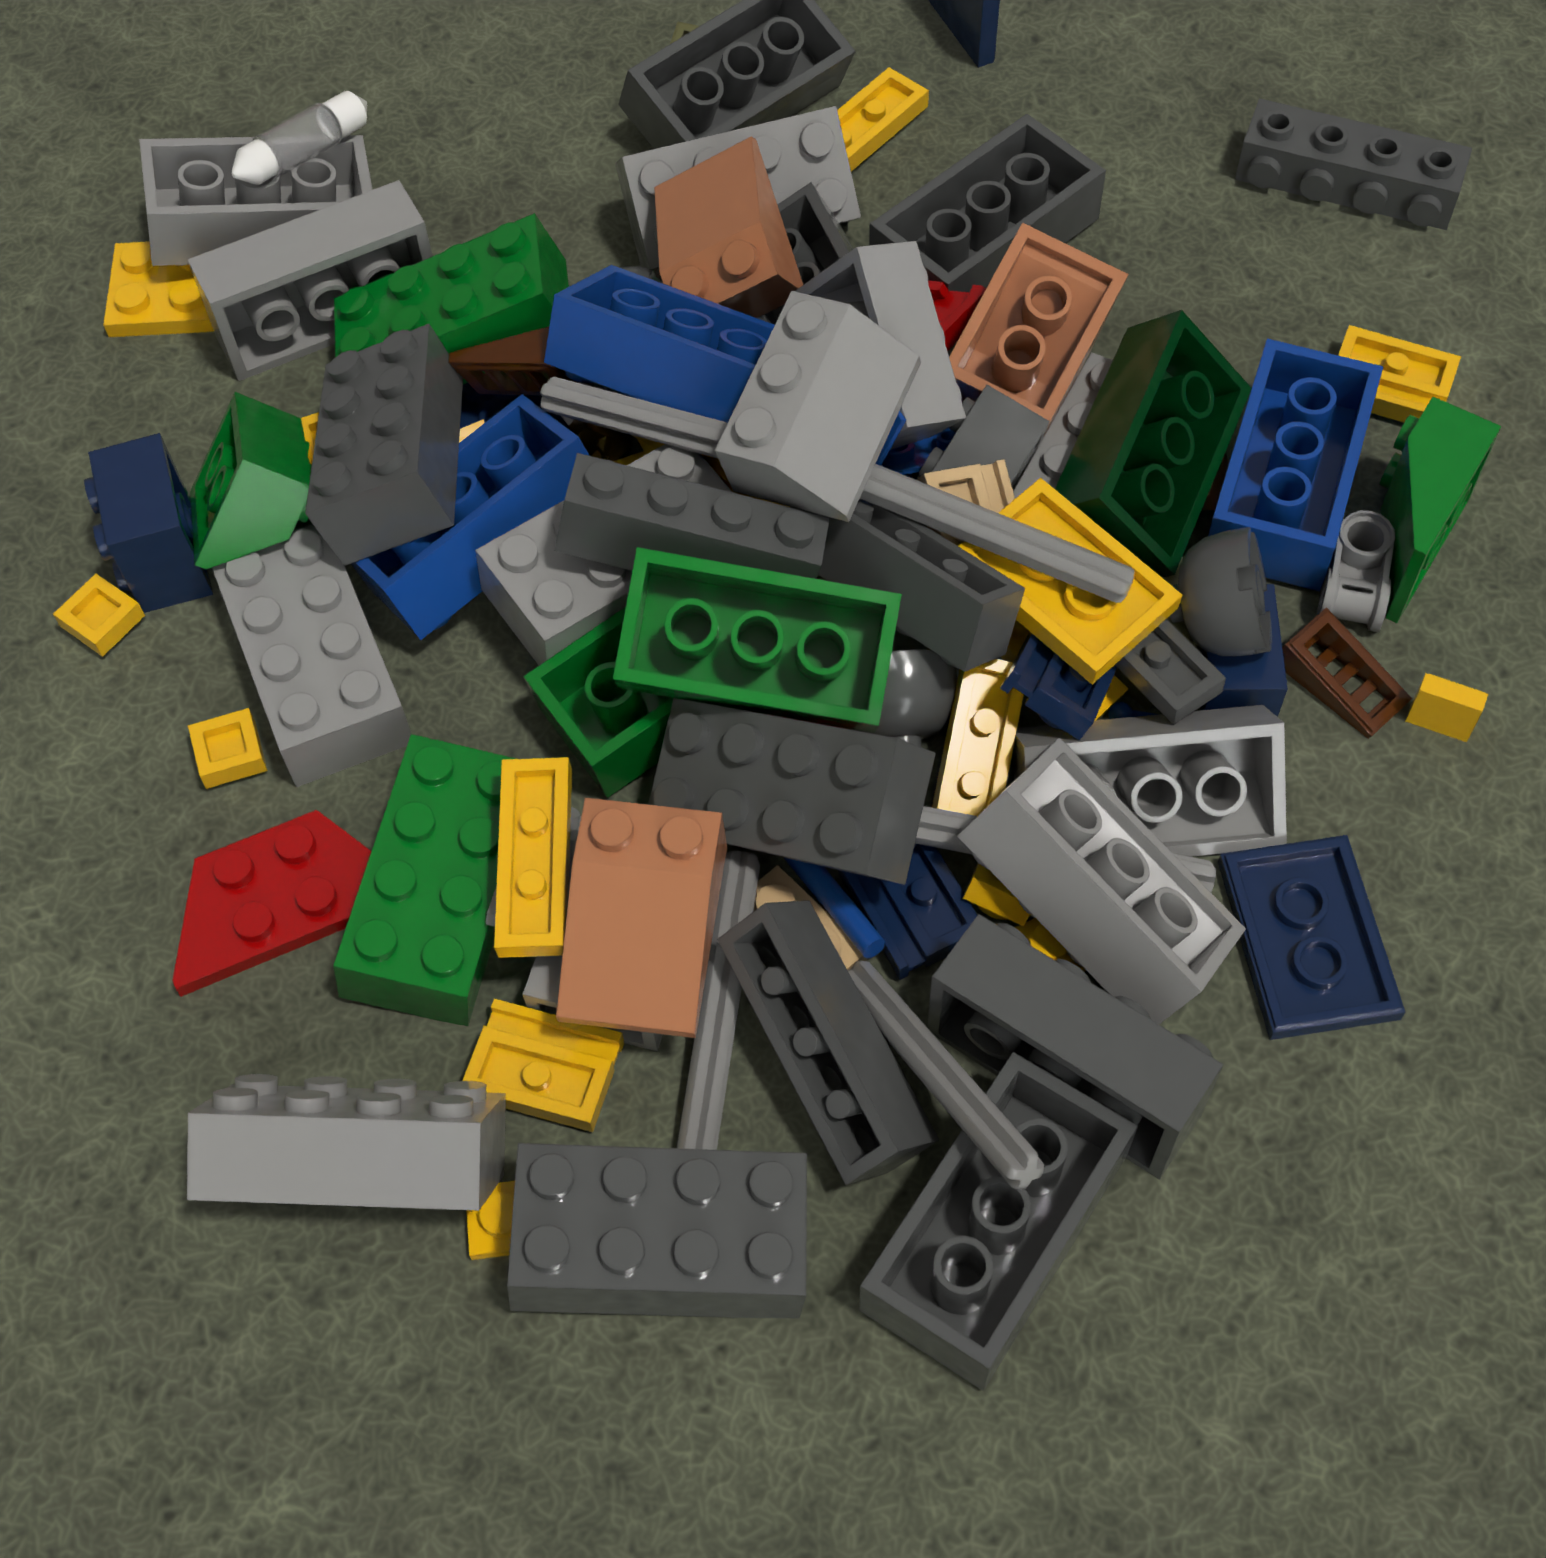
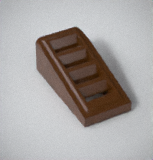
(510, 365)
(1342, 645)

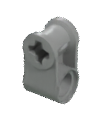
(1359, 580)

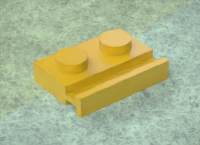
(1409, 371)
(545, 1064)

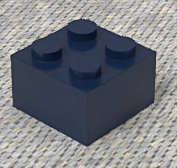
(145, 523)

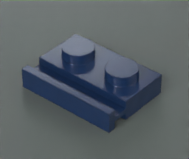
(1055, 688)
(917, 918)

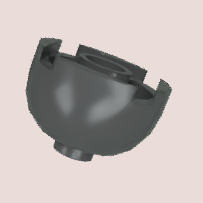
(1225, 595)
(917, 696)

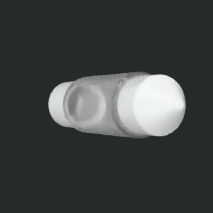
(299, 138)

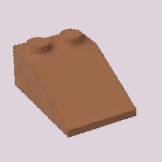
(725, 233)
(1036, 323)
(641, 916)

